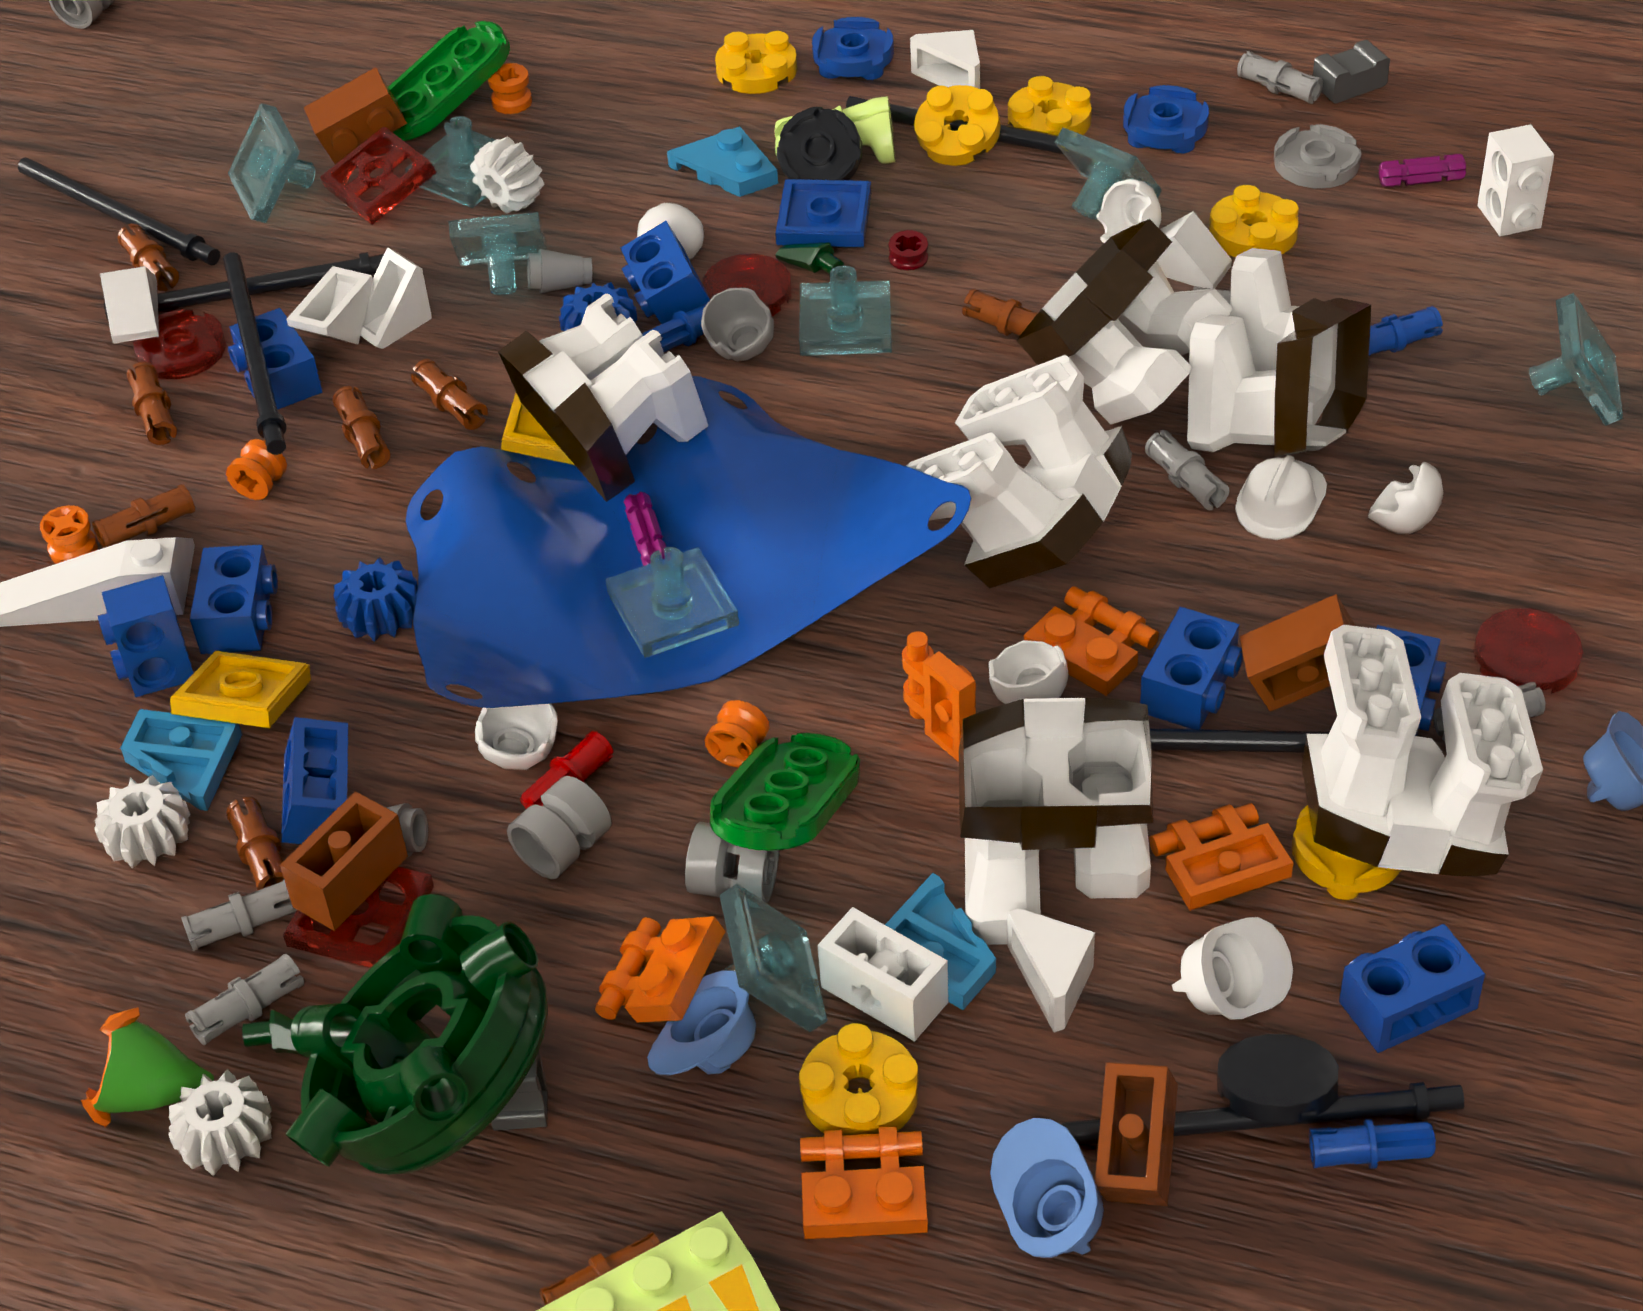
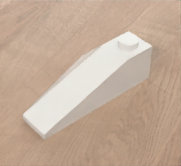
(75, 587)

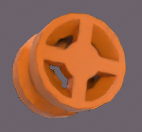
(510, 89)
(255, 470)
(67, 533)
(737, 732)

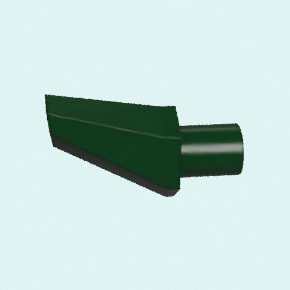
(810, 256)
(273, 1032)

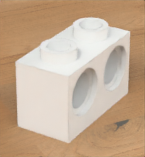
(1515, 180)

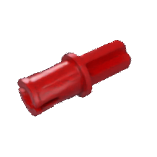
(577, 763)

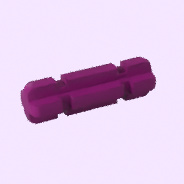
(1422, 170)
(644, 526)

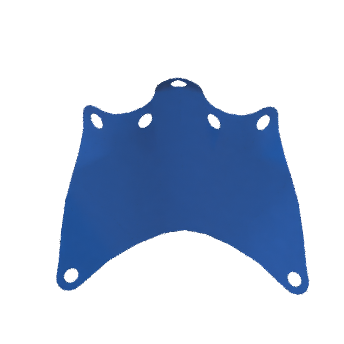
(520, 568)

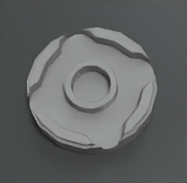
(1317, 156)

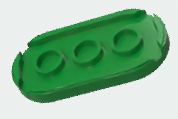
(448, 76)
(784, 792)

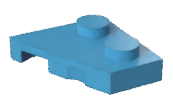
(727, 161)
(182, 751)
(946, 931)

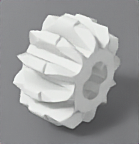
(507, 175)
(142, 821)
(220, 1122)

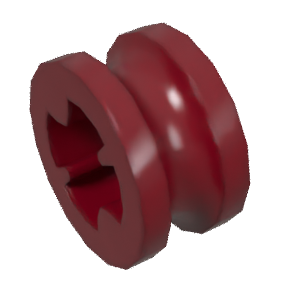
(908, 250)

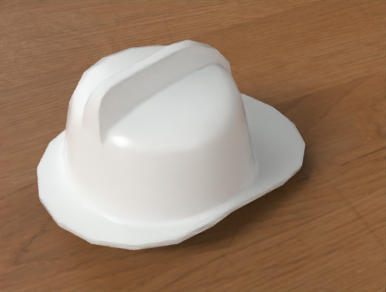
(1280, 498)
(1237, 969)

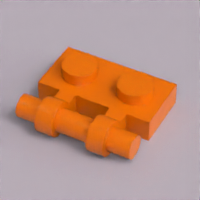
(1091, 655)
(937, 692)
(1226, 866)
(672, 969)
(863, 1200)

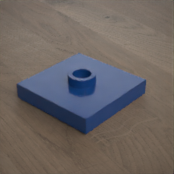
(824, 212)

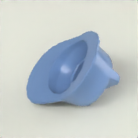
(1617, 764)
(712, 1032)
(1046, 1189)

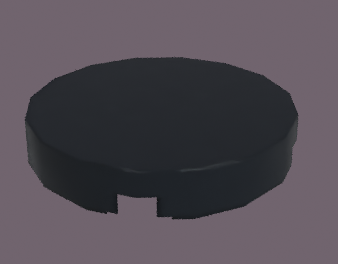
(819, 146)
(1277, 1078)

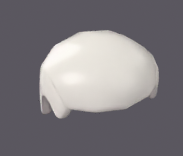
(1127, 205)
(682, 222)
(1411, 505)
(1028, 672)
(516, 735)

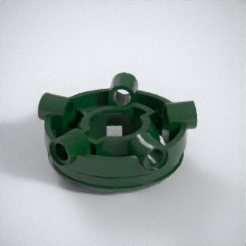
(381, 1057)

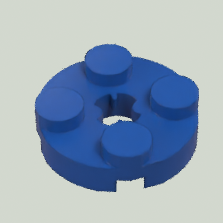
(853, 49)
(1165, 119)

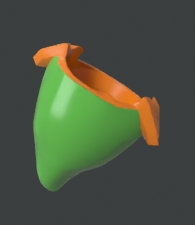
(139, 1070)

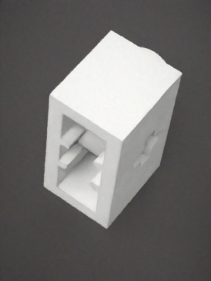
(883, 973)

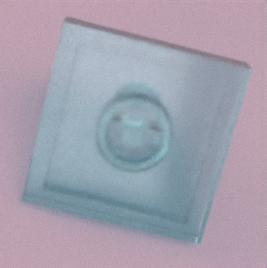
(266, 163)
(452, 163)
(1101, 167)
(498, 243)
(845, 315)
(1584, 359)
(672, 601)
(772, 958)

